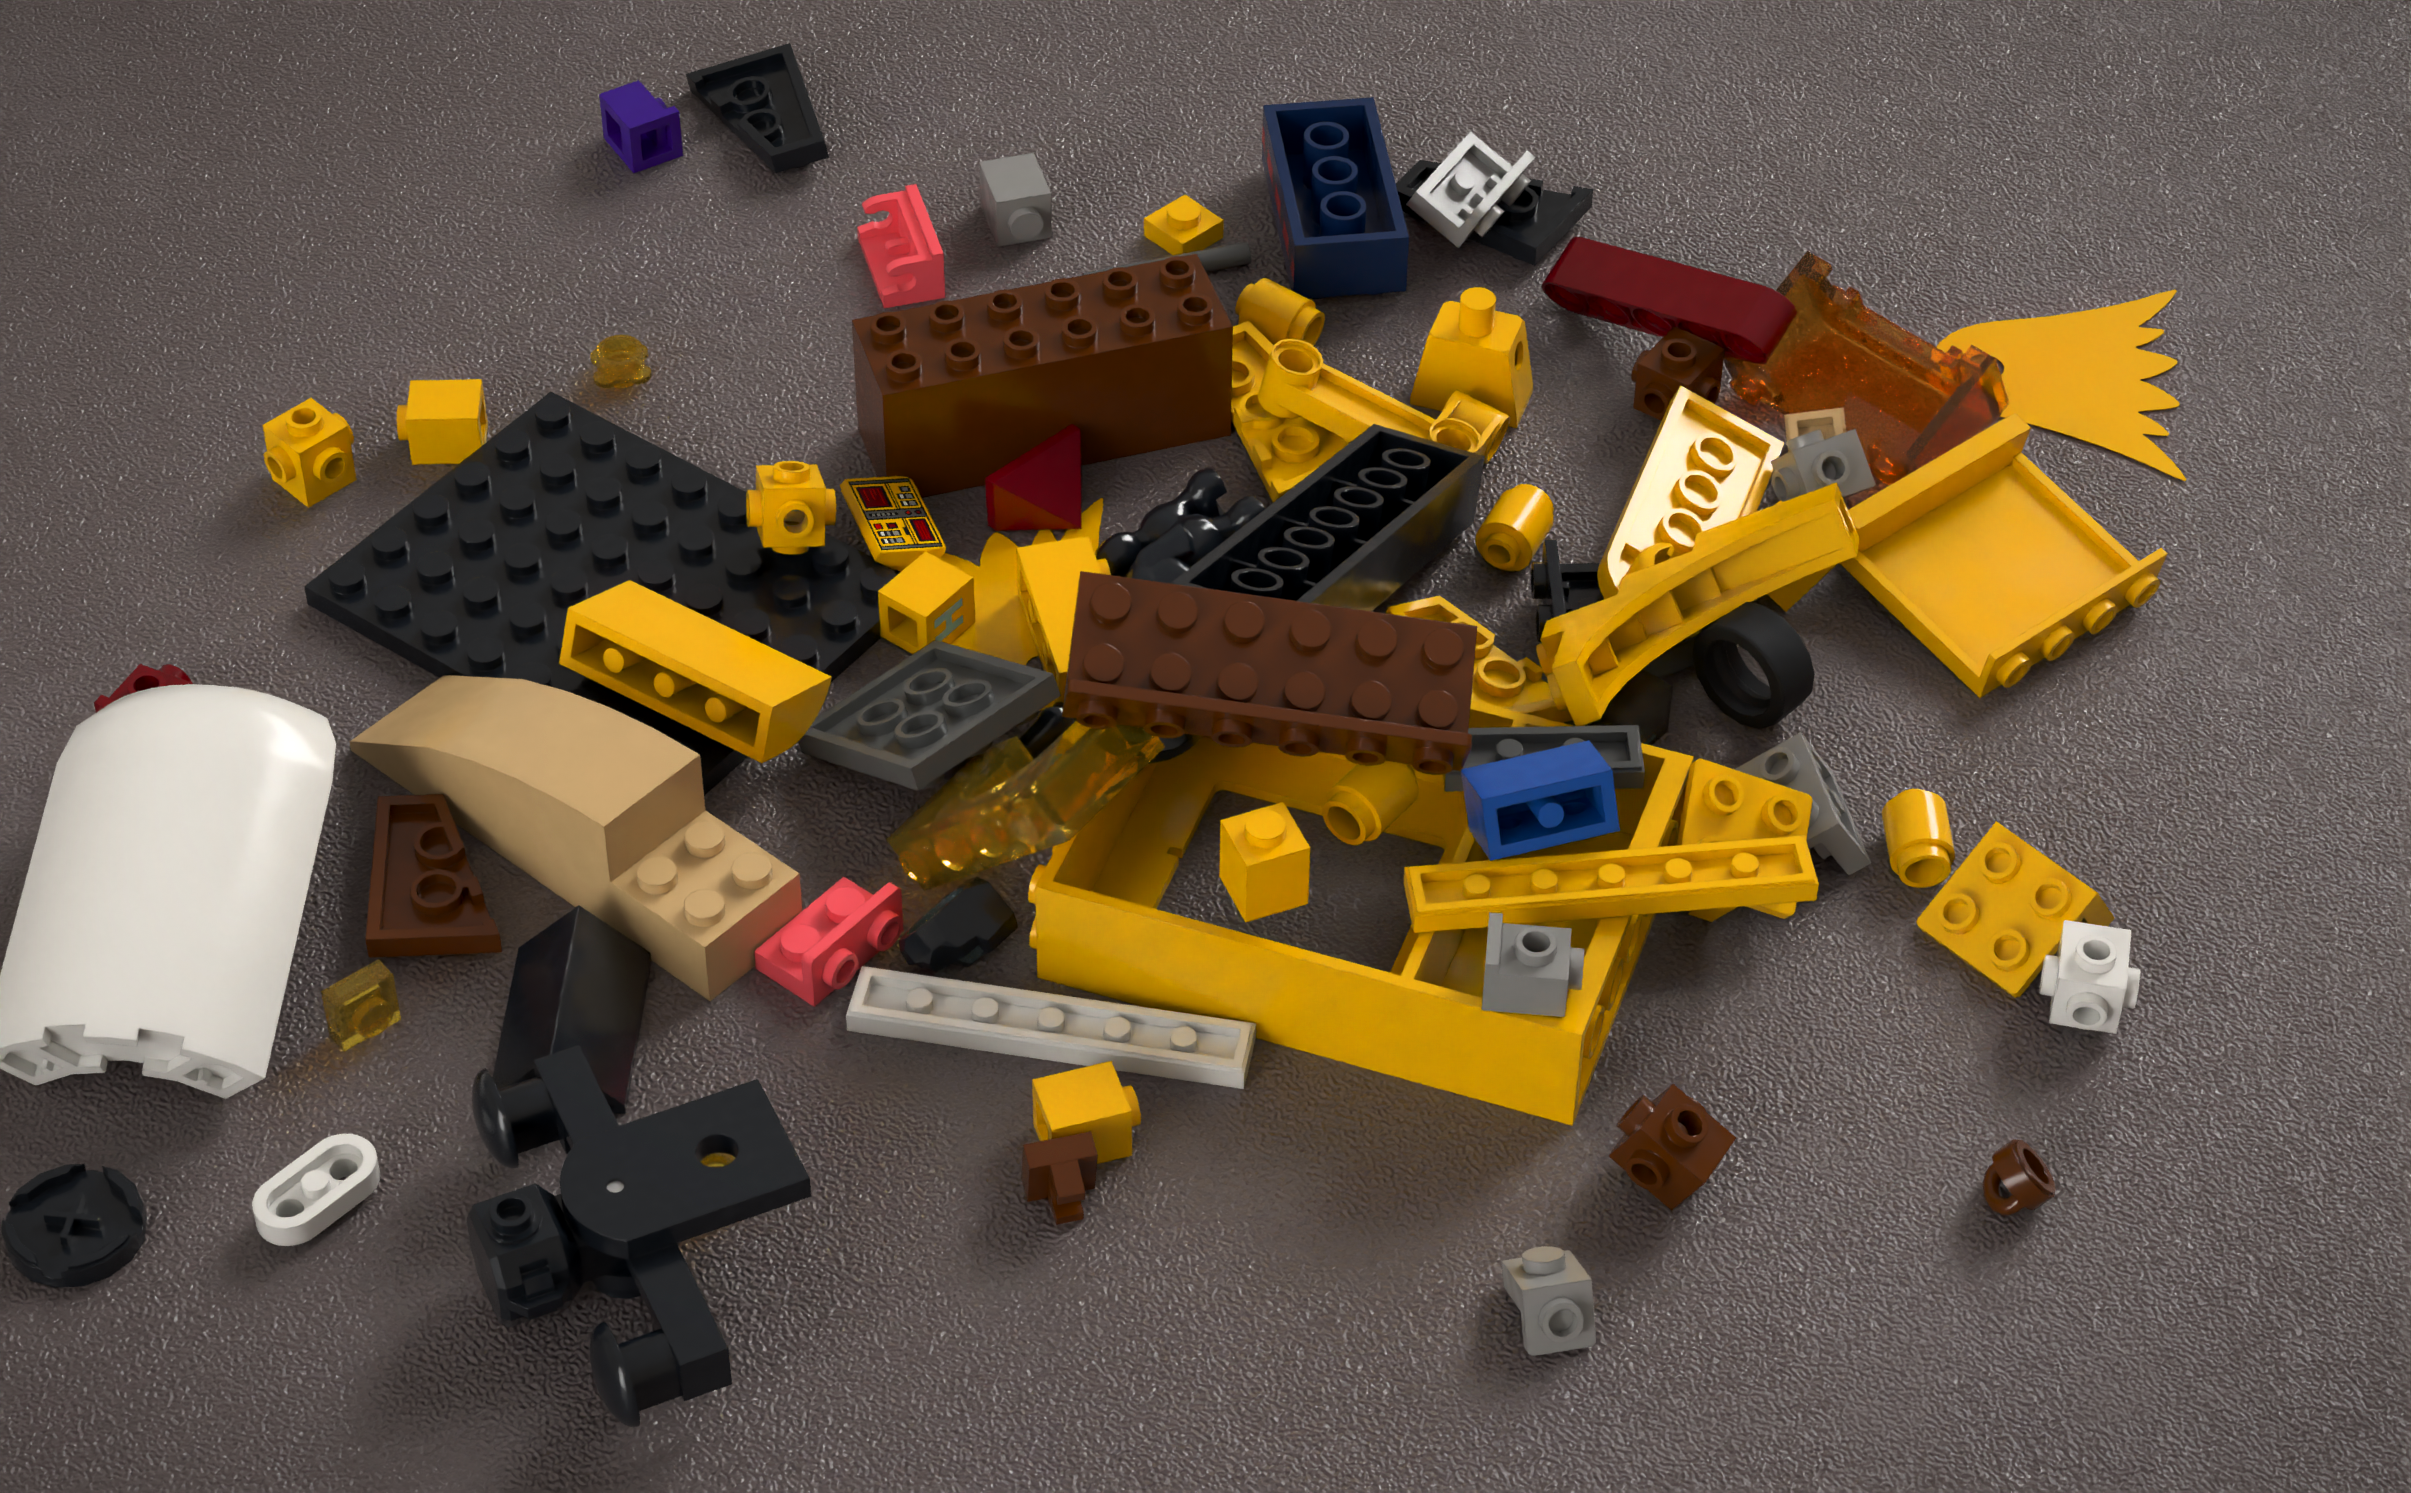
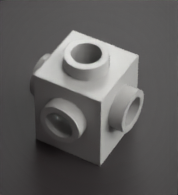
(1820, 463)

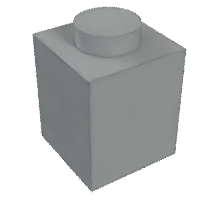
(1015, 199)

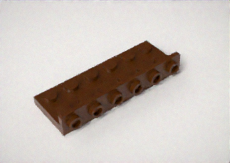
(1270, 673)

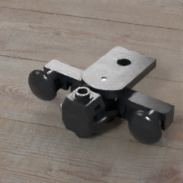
(621, 1214)

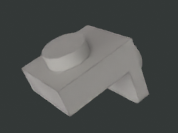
(1552, 1299)

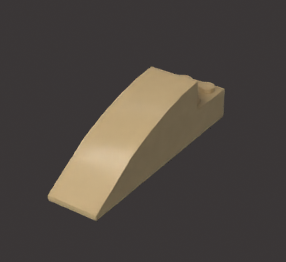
(594, 815)

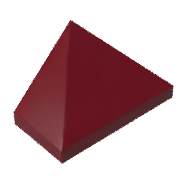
(1039, 487)

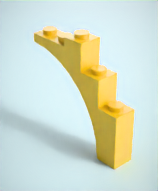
(1608, 642)

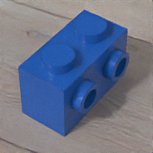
(1540, 800)

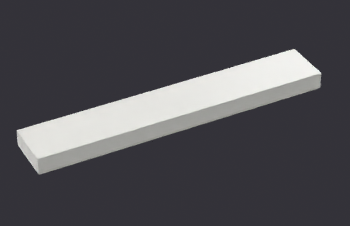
(1051, 1027)

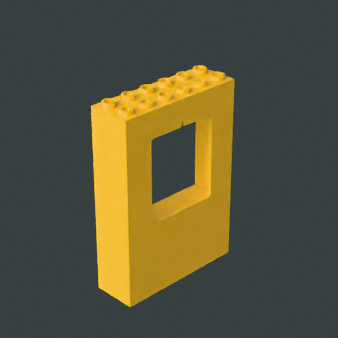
(1417, 1022)

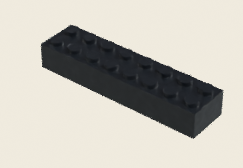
(1351, 525)

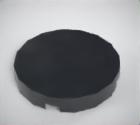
(74, 1226)

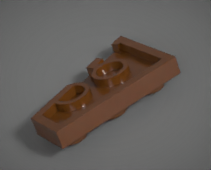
(423, 885)

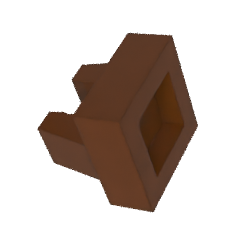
(1061, 1172)

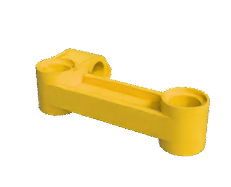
(1305, 387)

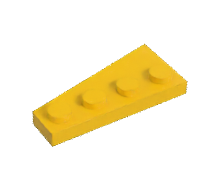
(1279, 447)

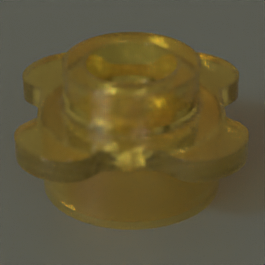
(620, 362)

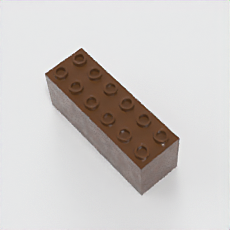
(985, 377)

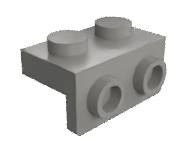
(1467, 188)

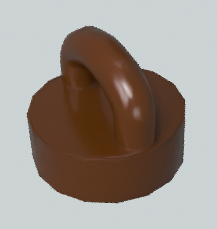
(2022, 1175)

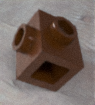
(1673, 362)
(1670, 1145)

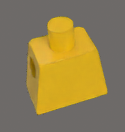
(1477, 354)

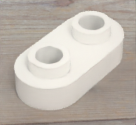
(307, 1192)

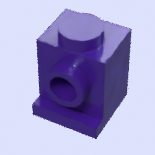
(640, 126)

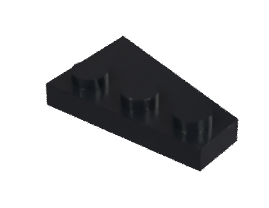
(764, 106)
(1526, 227)

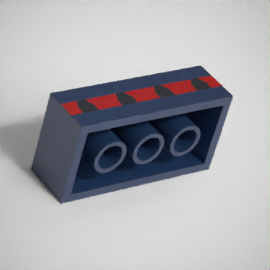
(1334, 198)

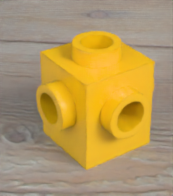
(309, 452)
(788, 488)

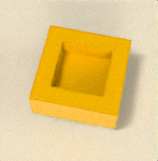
(1183, 226)

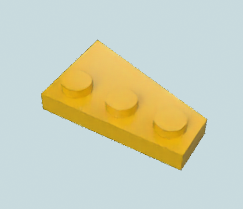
(1496, 675)

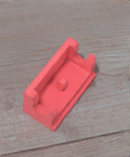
(902, 249)

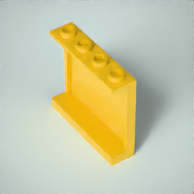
(1993, 560)

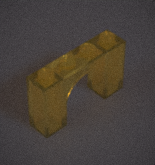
(1019, 805)

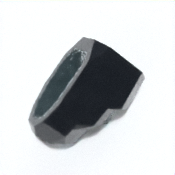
(959, 927)

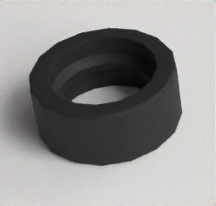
(1776, 650)

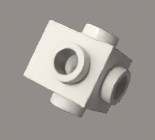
(2088, 990)

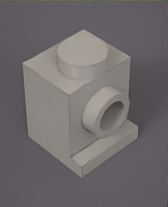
(1529, 968)

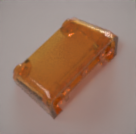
(1893, 385)

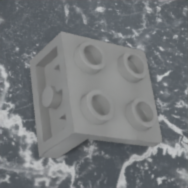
(1830, 823)

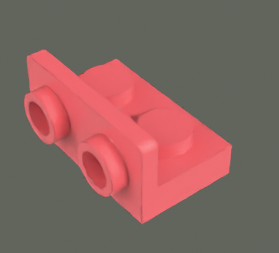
(832, 939)

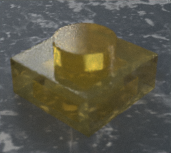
(361, 1005)

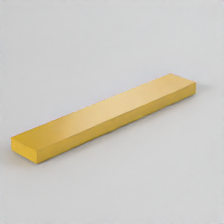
(1611, 883)

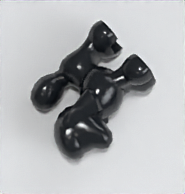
(1178, 532)

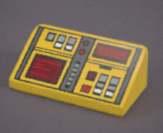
(892, 519)

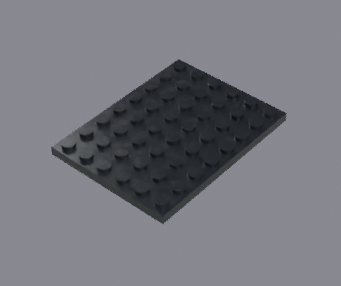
(562, 511)

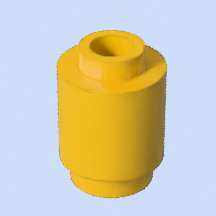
(1279, 312)
(1515, 527)
(1369, 800)
(1918, 837)

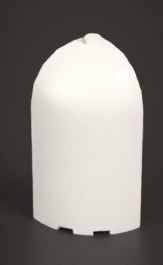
(167, 889)

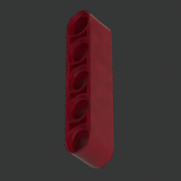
(1662, 294)

